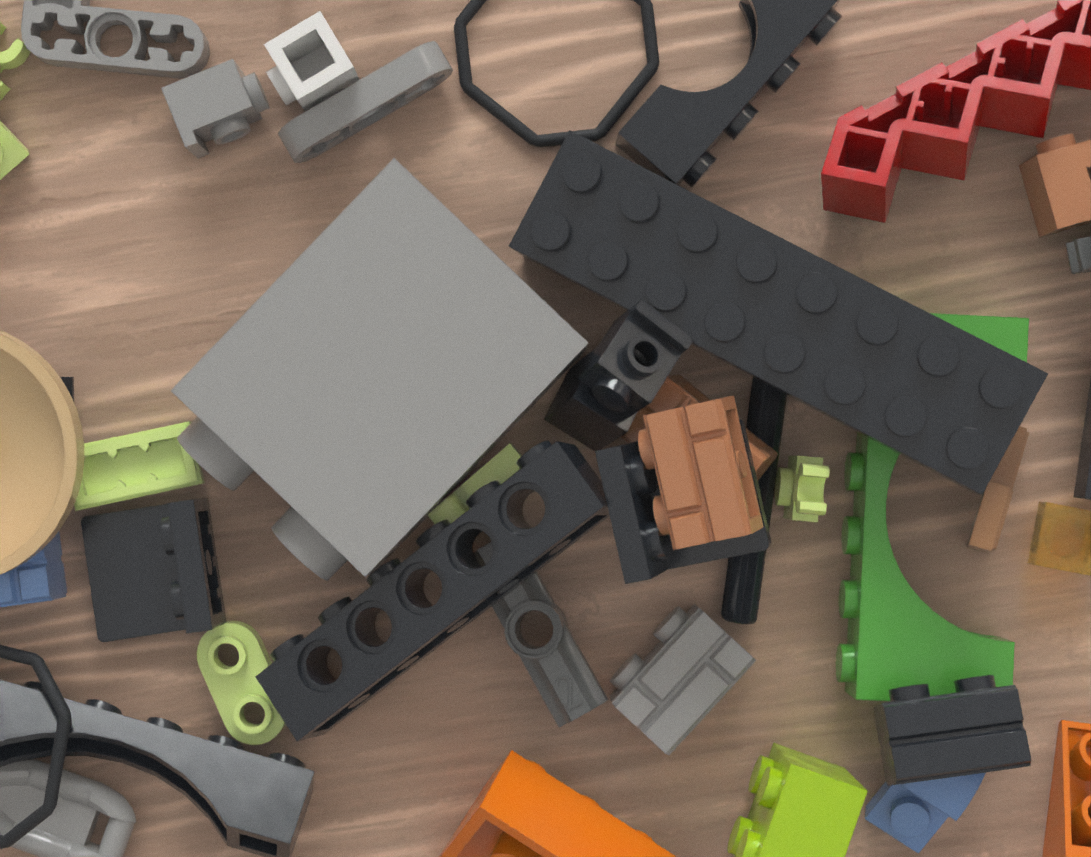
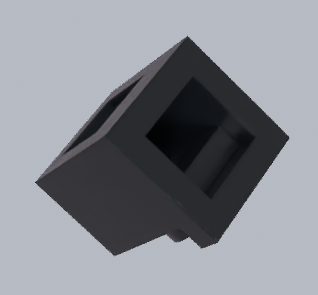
(634, 359)

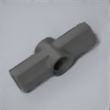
(559, 666)

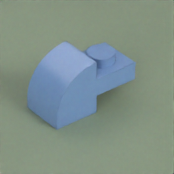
(919, 809)

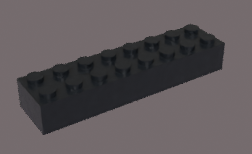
(780, 313)

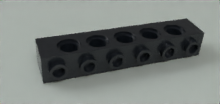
(300, 678)

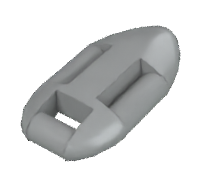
(73, 821)

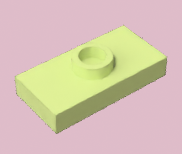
(136, 467)

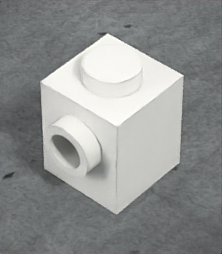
(309, 63)

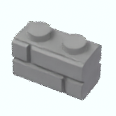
(679, 677)

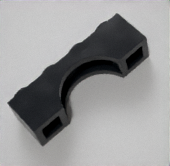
(679, 128)

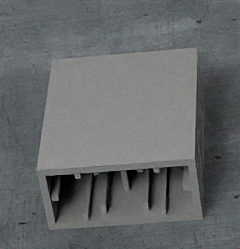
(374, 375)

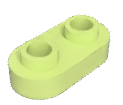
(237, 684)

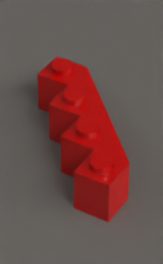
(938, 113)

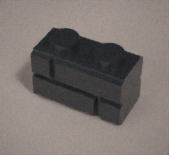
(952, 732)

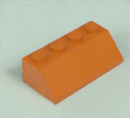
(536, 815)

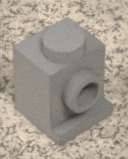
(215, 105)

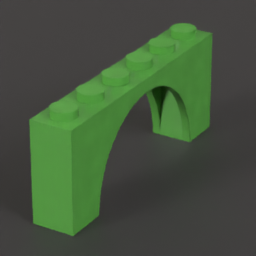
(891, 631)

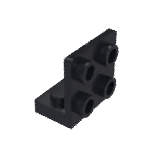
(640, 545)
(153, 570)

